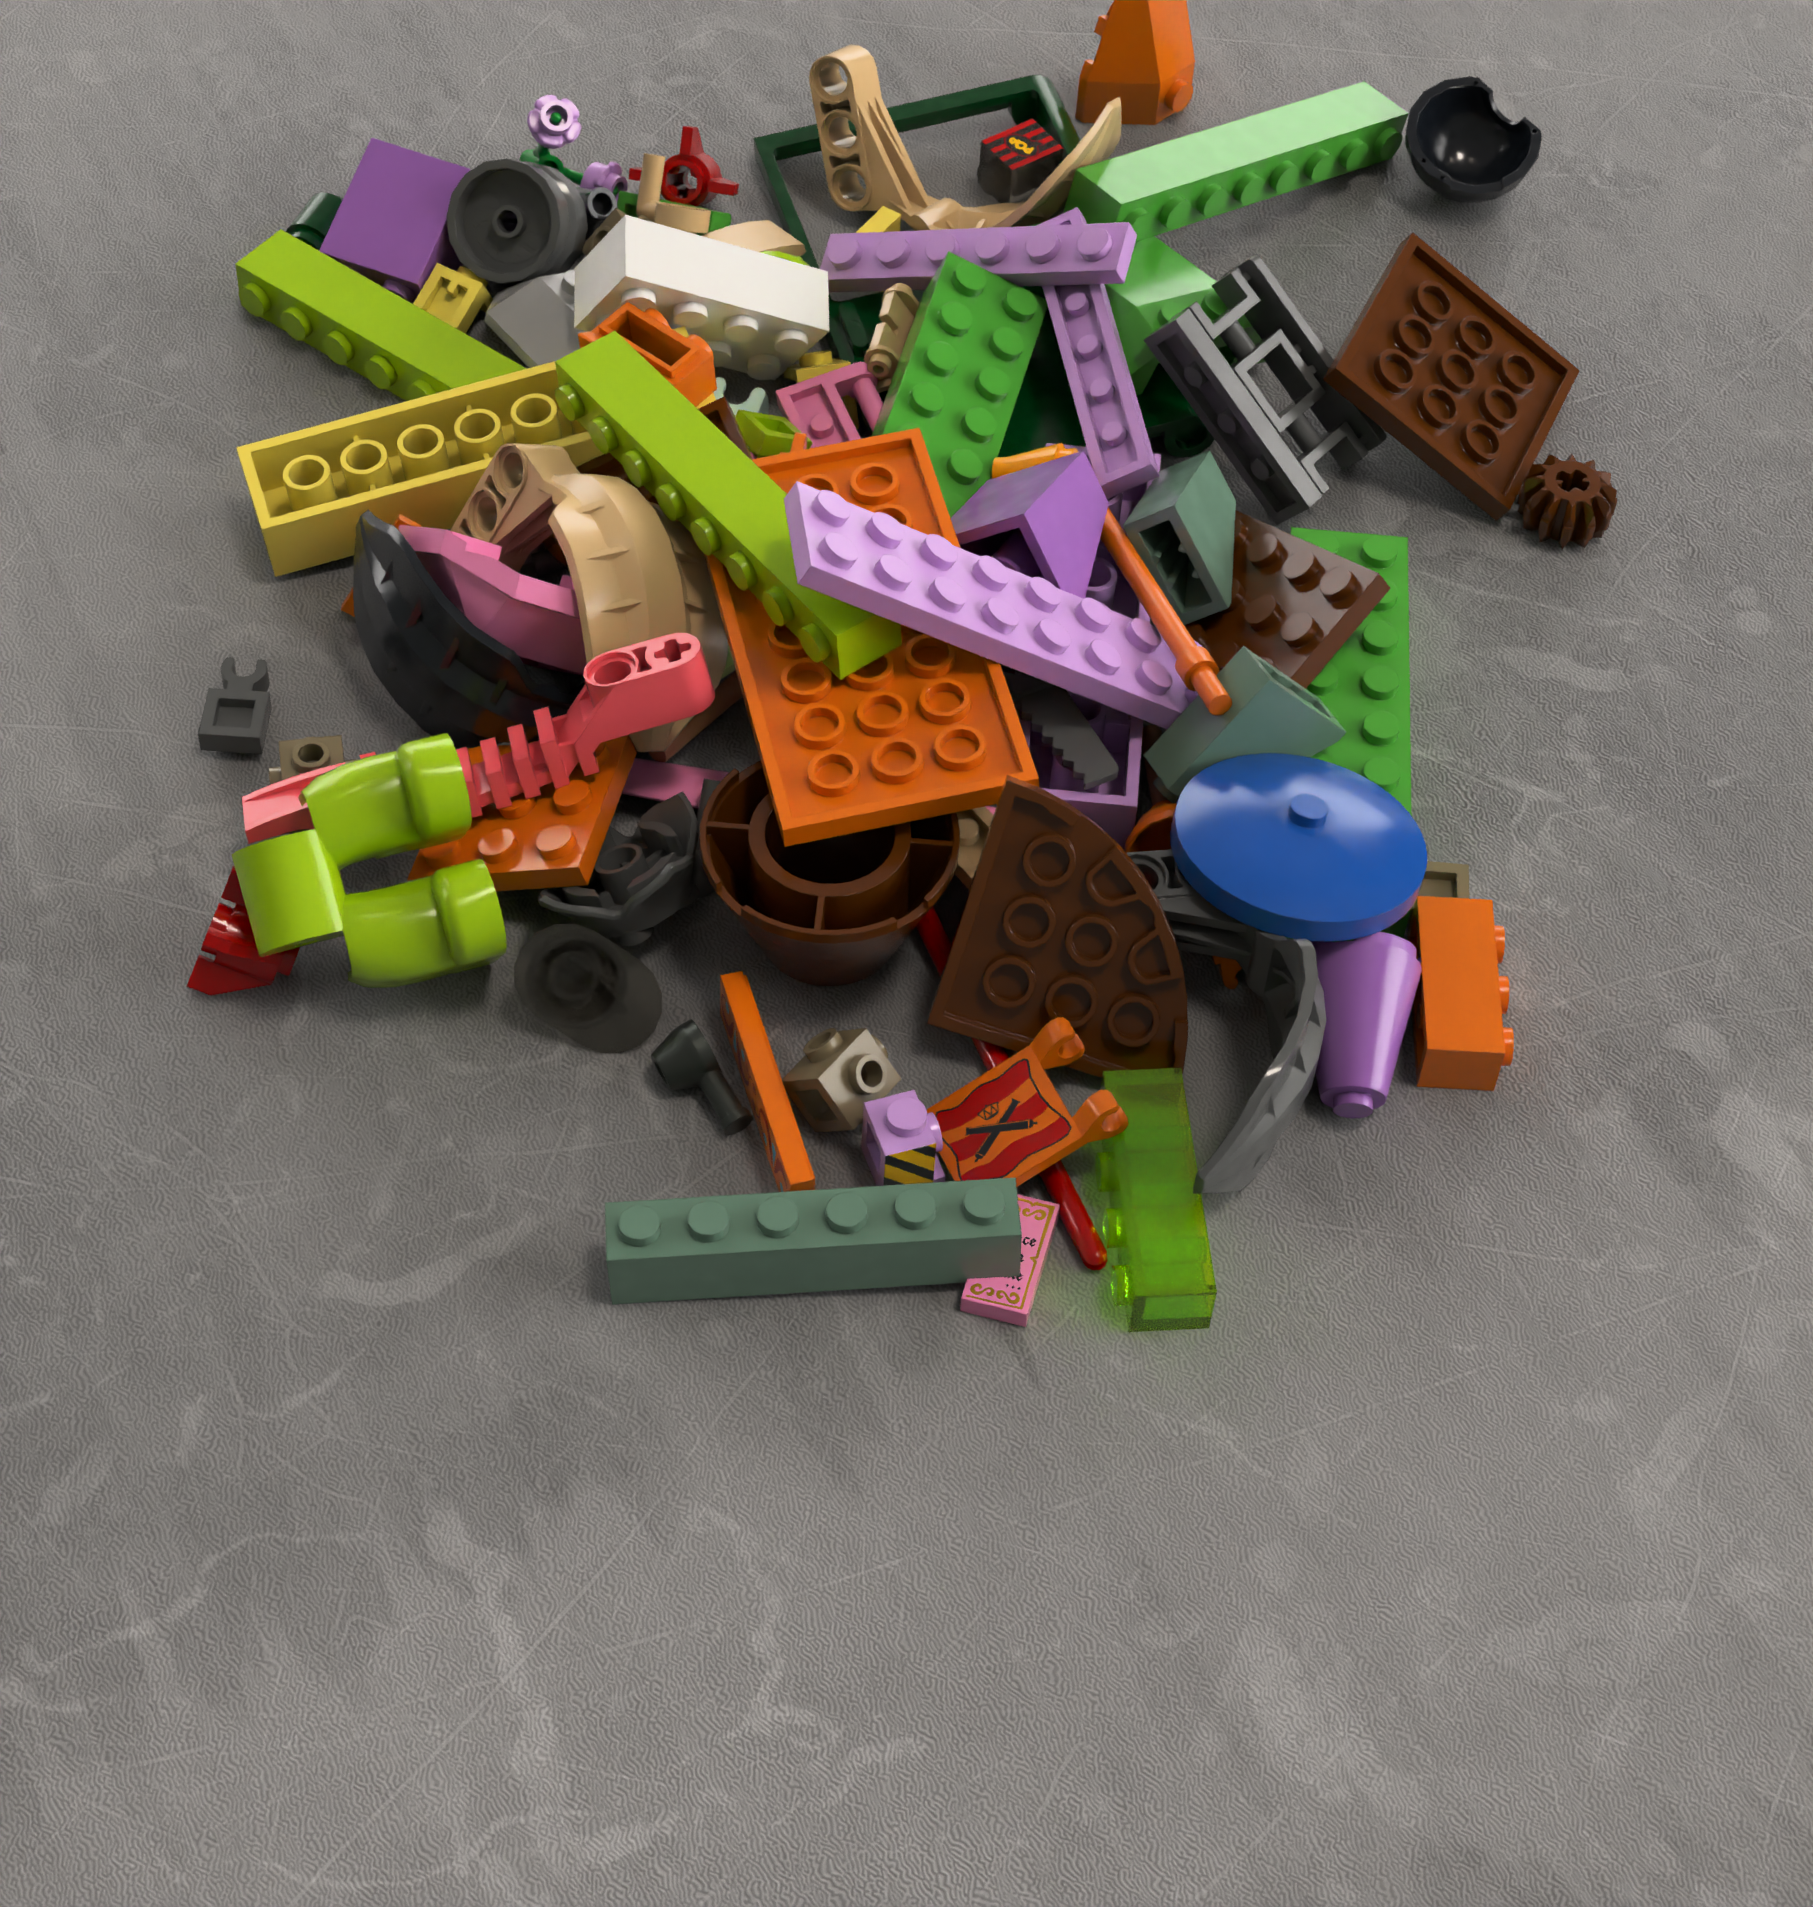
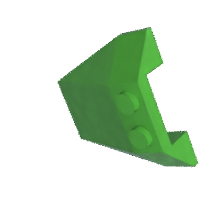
(1154, 291)

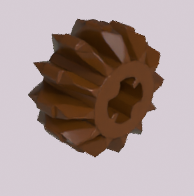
(1567, 500)

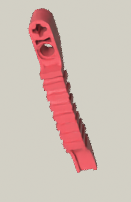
(622, 695)

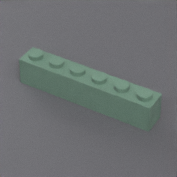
(812, 1240)

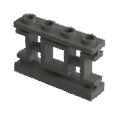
(1237, 409)

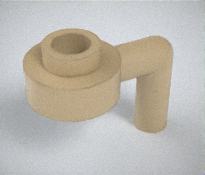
(676, 216)

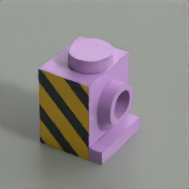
(901, 1141)

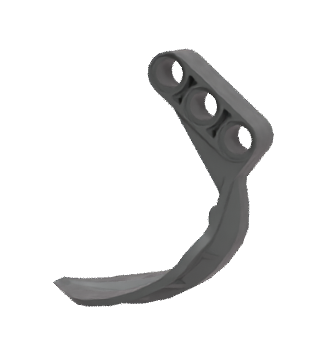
(1286, 980)

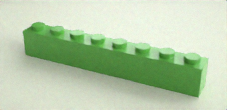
(1240, 161)

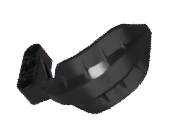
(430, 653)

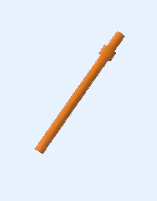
(1192, 661)

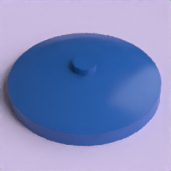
(1298, 847)

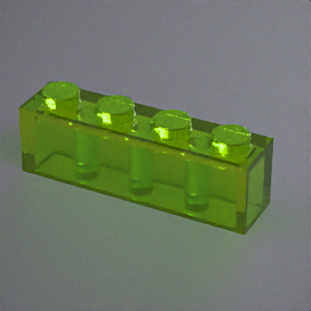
(1153, 1215)

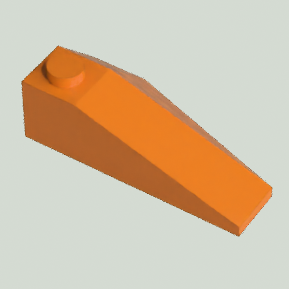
(1142, 60)

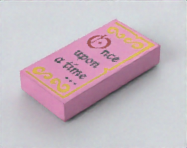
(1012, 1297)

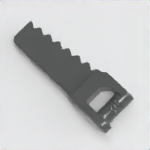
(1063, 727)

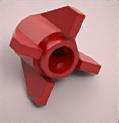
(701, 165)
(236, 953)

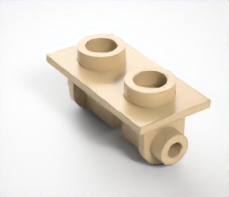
(889, 337)

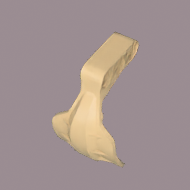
(888, 171)
(626, 559)

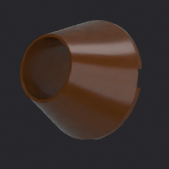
(780, 895)

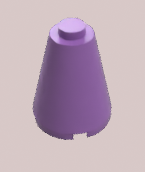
(1367, 1007)

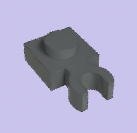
(238, 714)

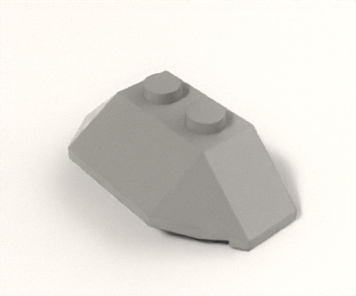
(537, 318)

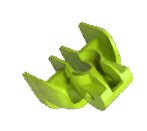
(364, 813)

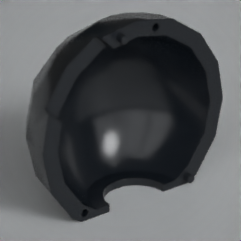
(1466, 144)

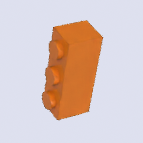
(1459, 994)

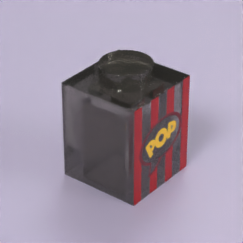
(1017, 162)

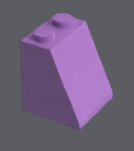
(396, 218)
(1039, 521)

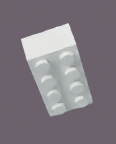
(744, 303)

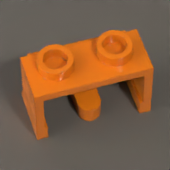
(681, 360)

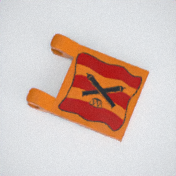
(1014, 1117)

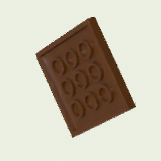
(1452, 376)

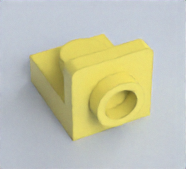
(454, 296)

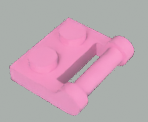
(817, 404)

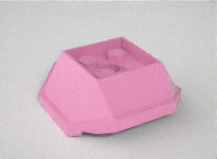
(515, 609)

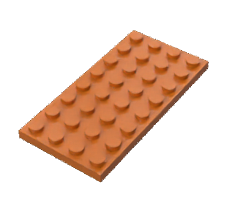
(903, 735)

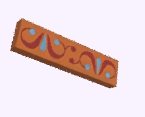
(764, 1085)

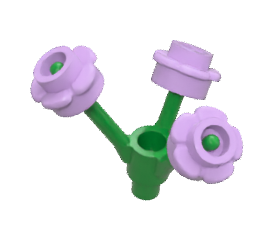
(555, 125)

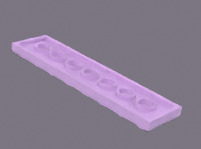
(982, 606)

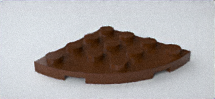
(1288, 602)
(1066, 932)

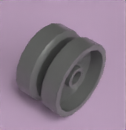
(516, 221)

